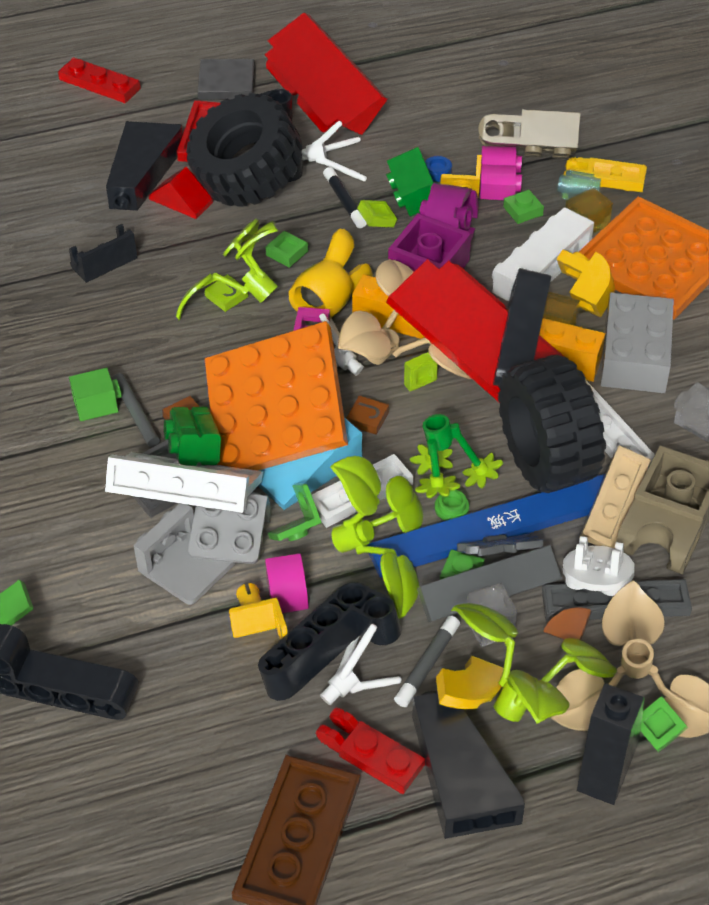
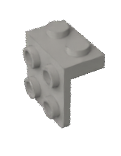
(230, 534)
(165, 557)

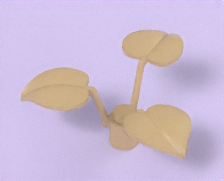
(363, 333)
(635, 623)

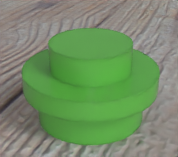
(451, 506)

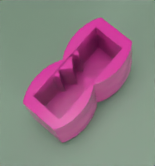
(499, 172)

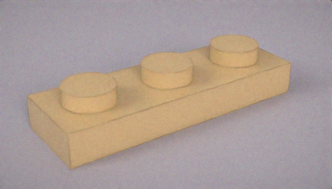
(615, 497)

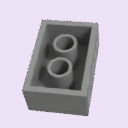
(637, 343)

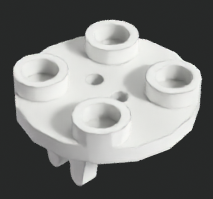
(598, 568)

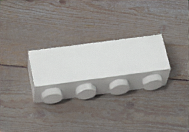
(539, 253)

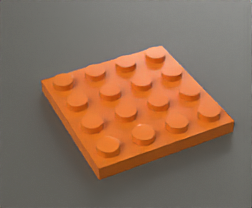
(654, 253)
(277, 399)

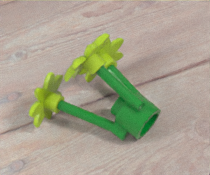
(439, 438)

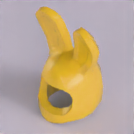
(329, 278)

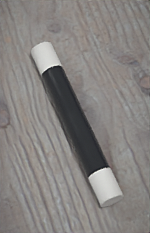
(344, 197)

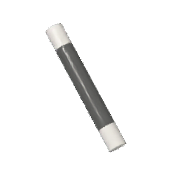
(427, 661)

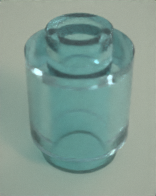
(576, 183)

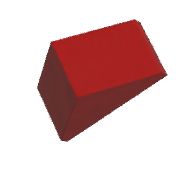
(183, 194)

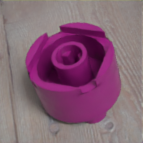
(451, 206)

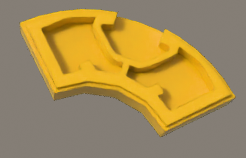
(470, 686)

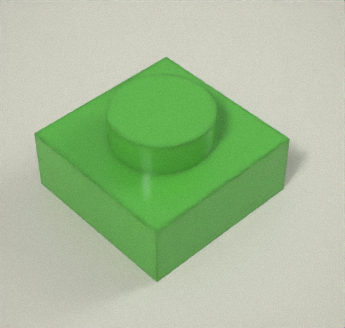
(523, 206)
(286, 249)
(460, 562)
(661, 724)

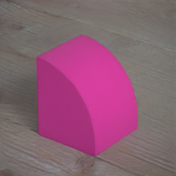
(287, 582)

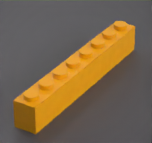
(573, 342)

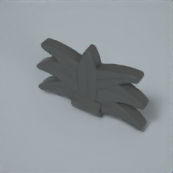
(500, 543)

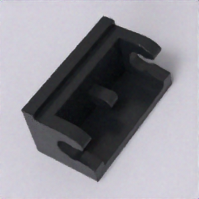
(105, 256)

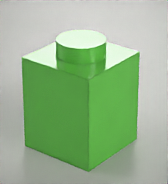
(94, 394)

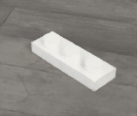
(334, 503)

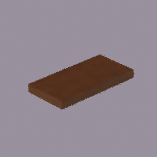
(297, 835)

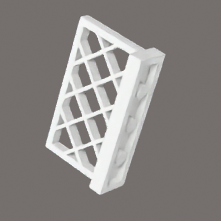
(169, 481)

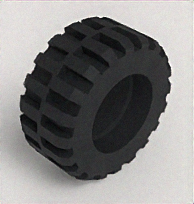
(257, 171)
(551, 423)

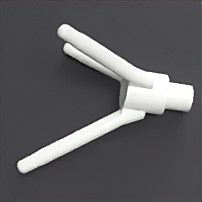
(317, 152)
(344, 358)
(345, 680)

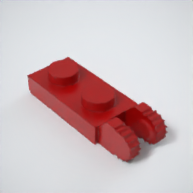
(372, 751)

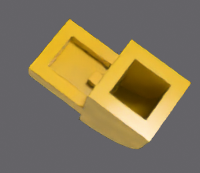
(592, 277)

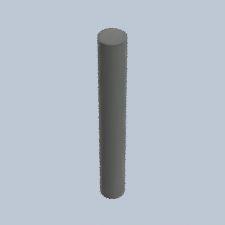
(136, 411)

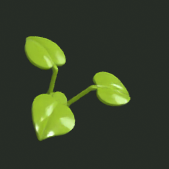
(256, 280)
(362, 488)
(519, 688)

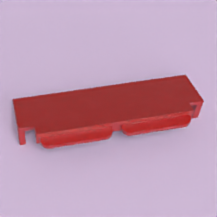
(323, 76)
(458, 319)

